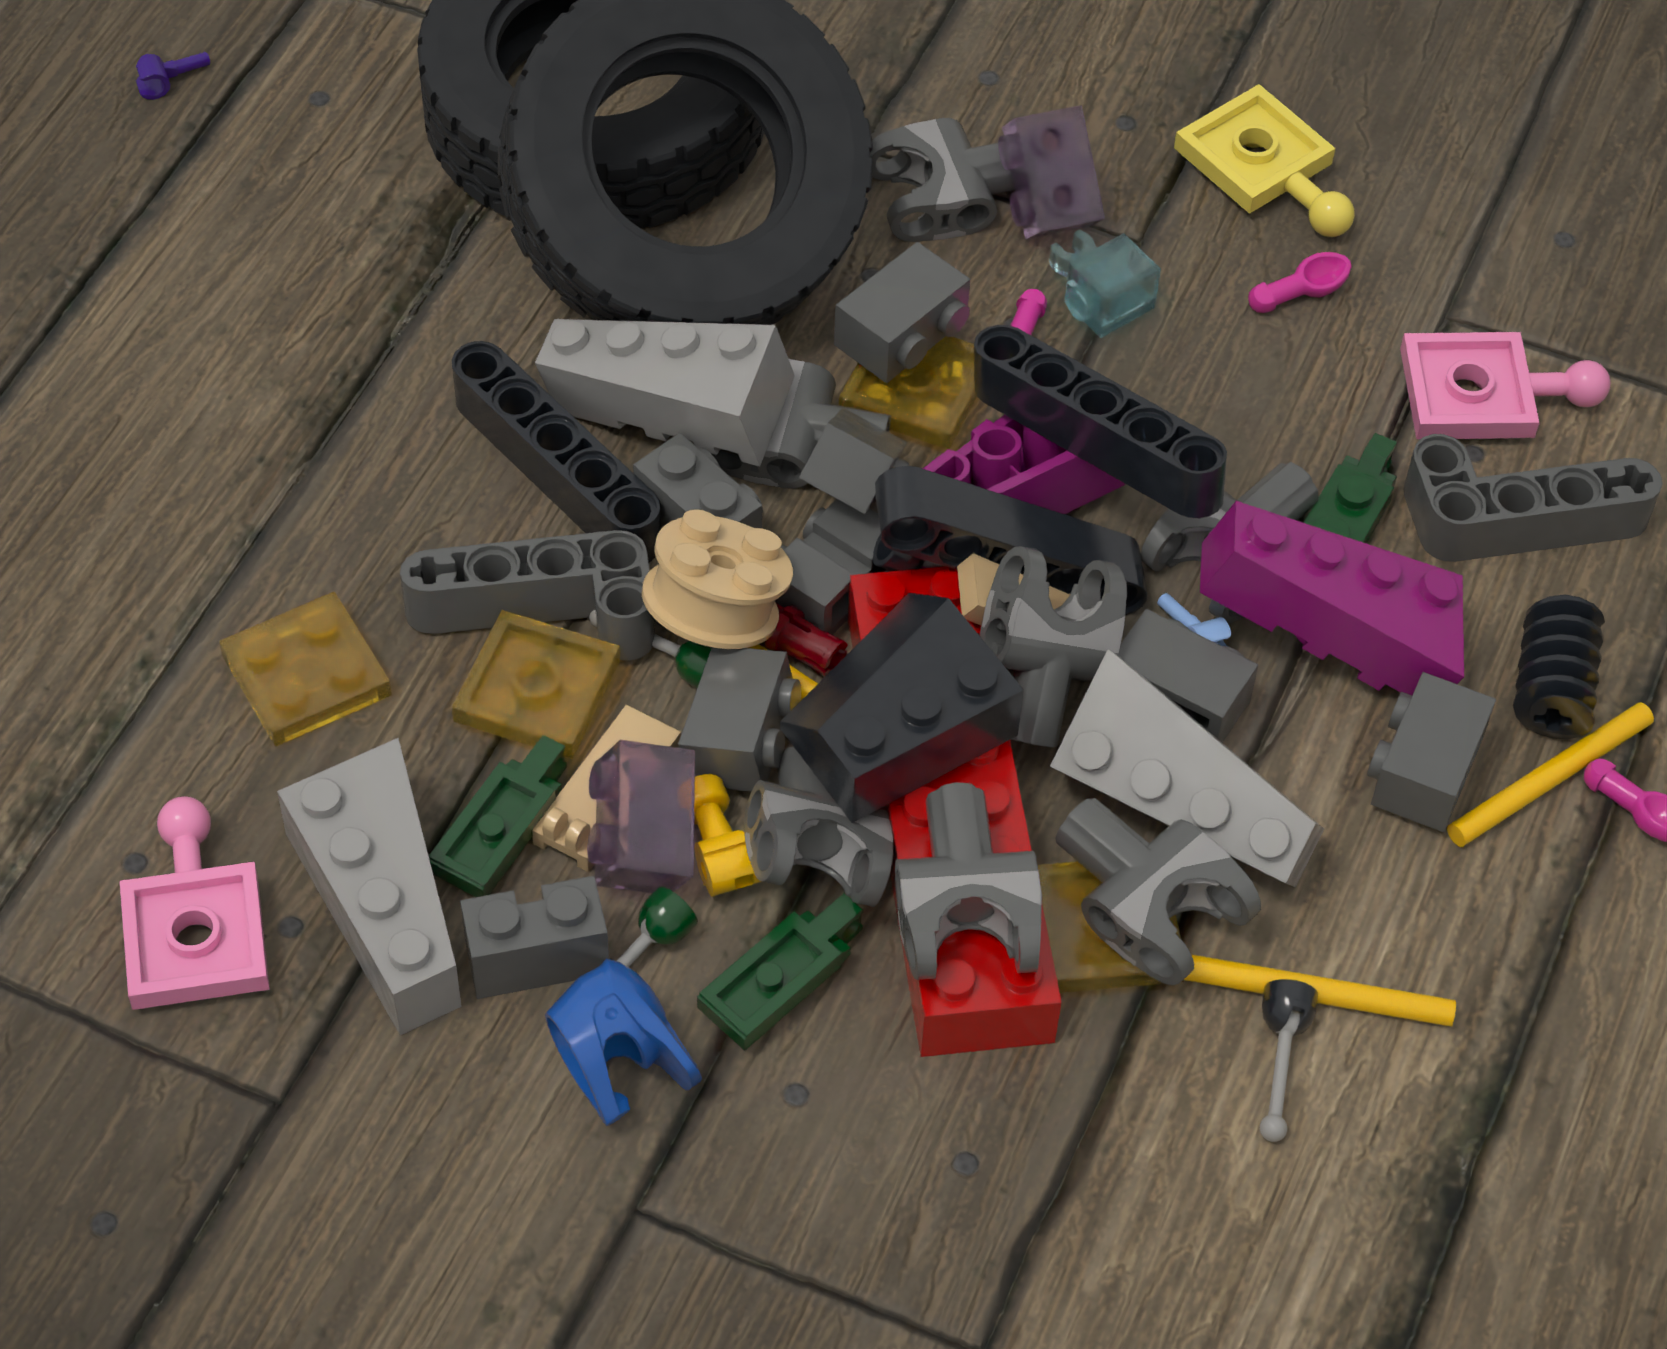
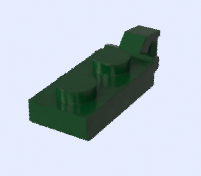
(1357, 492)
(499, 820)
(780, 971)

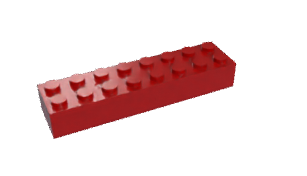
(977, 992)

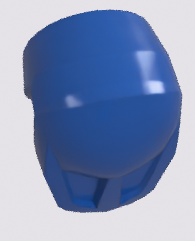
(609, 1017)

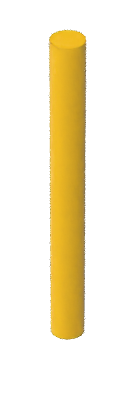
(1550, 774)
(1330, 991)

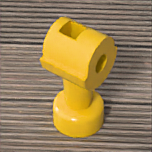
(722, 852)

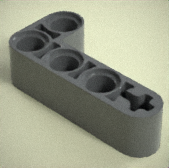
(1525, 510)
(535, 579)

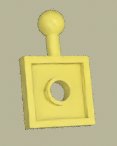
(1256, 178)

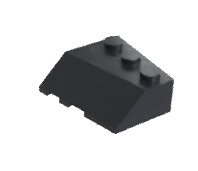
(904, 707)

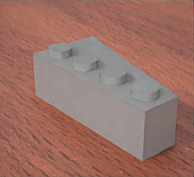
(672, 378)
(1167, 765)
(373, 870)

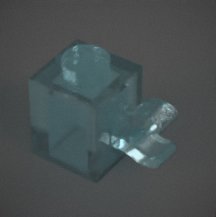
(1106, 282)

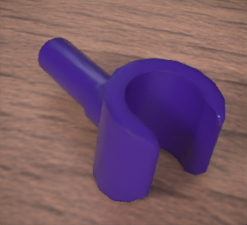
(155, 74)

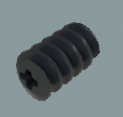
(1559, 667)

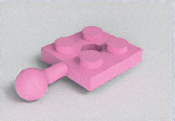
(1500, 369)
(163, 905)

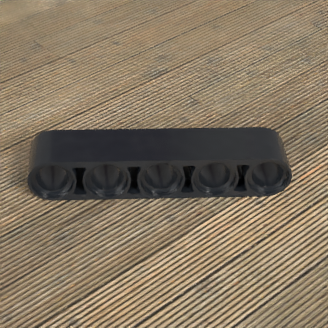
(1100, 421)
(551, 445)
(953, 519)

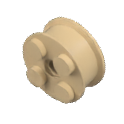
(717, 581)

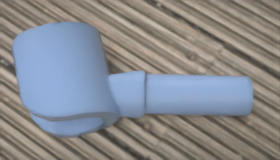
(1213, 629)

